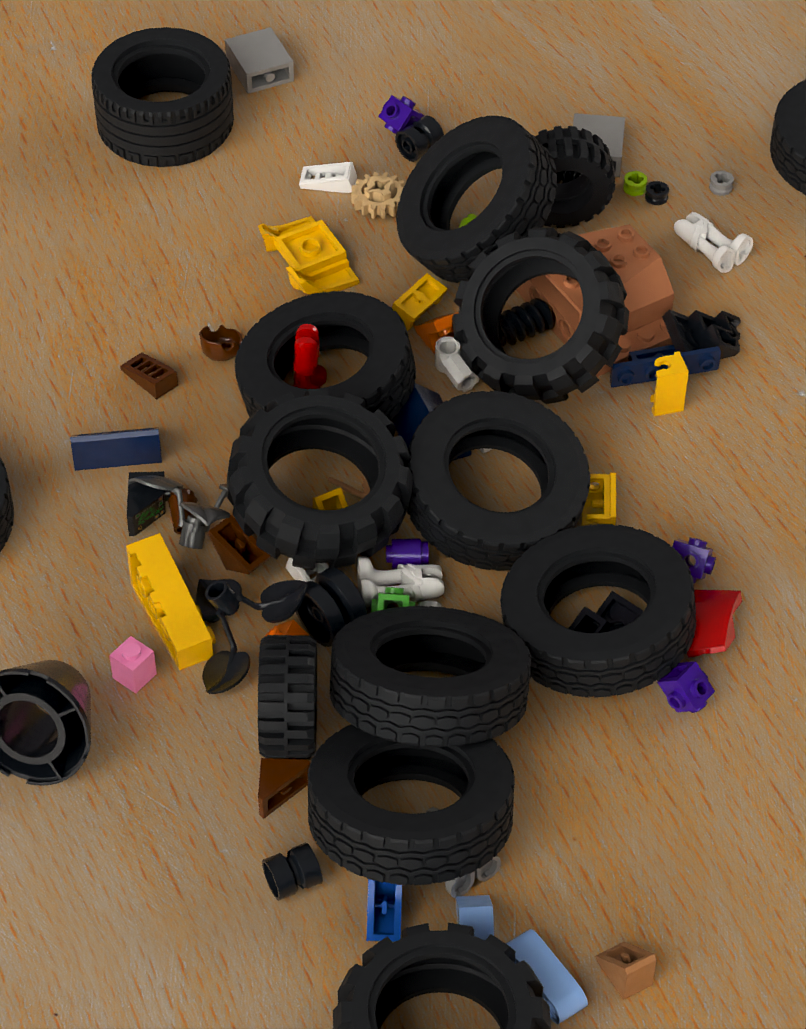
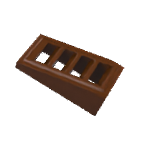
(157, 387)

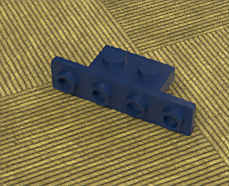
(641, 364)

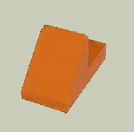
(435, 329)

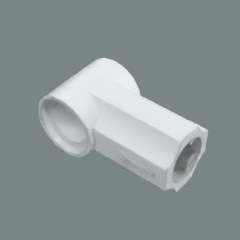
(452, 364)

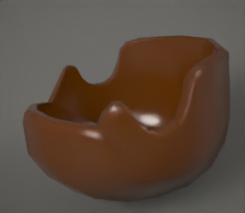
(220, 344)

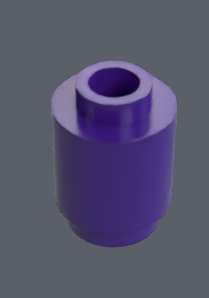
(407, 551)

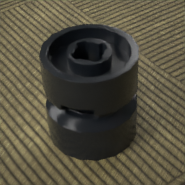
(418, 137)
(289, 872)

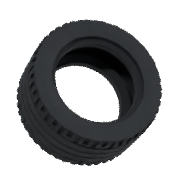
(168, 130)

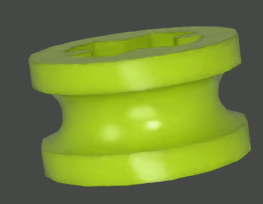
(635, 189)

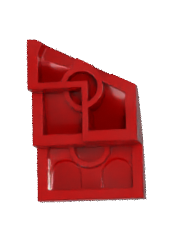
(714, 621)

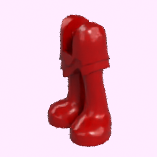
(307, 370)

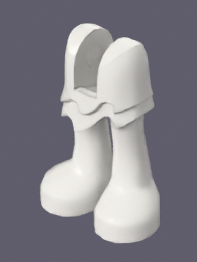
(698, 230)
(418, 581)

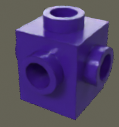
(399, 113)
(701, 553)
(686, 687)

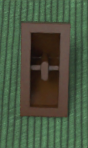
(235, 548)
(280, 781)

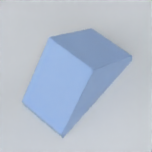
(476, 912)

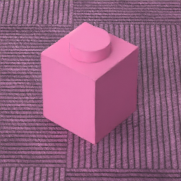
(133, 664)

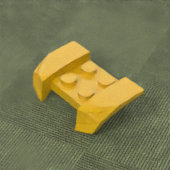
(313, 255)

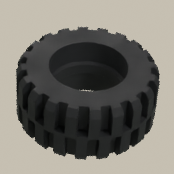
(592, 189)
(287, 696)

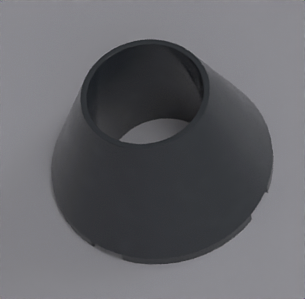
(40, 744)

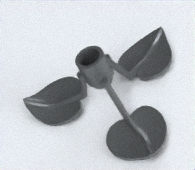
(199, 523)

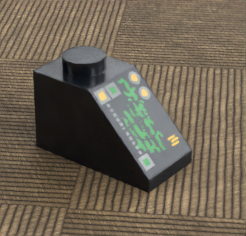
(144, 503)

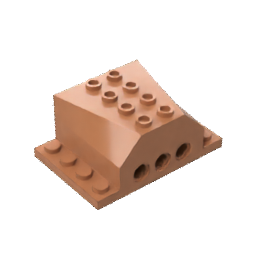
(644, 281)

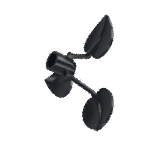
(222, 599)

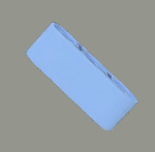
(559, 987)

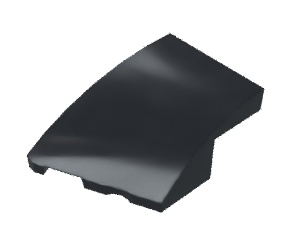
(703, 332)
(611, 615)

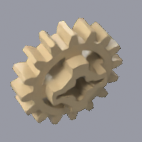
(377, 195)

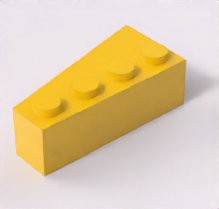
(169, 602)

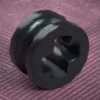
(656, 198)

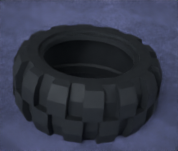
(505, 270)
(328, 425)
(441, 963)

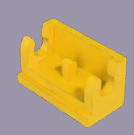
(419, 299)
(670, 385)
(601, 500)

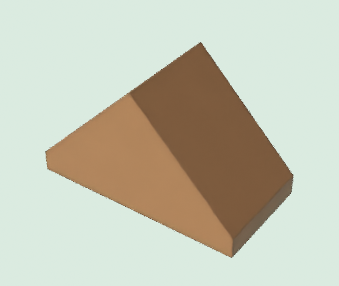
(628, 968)

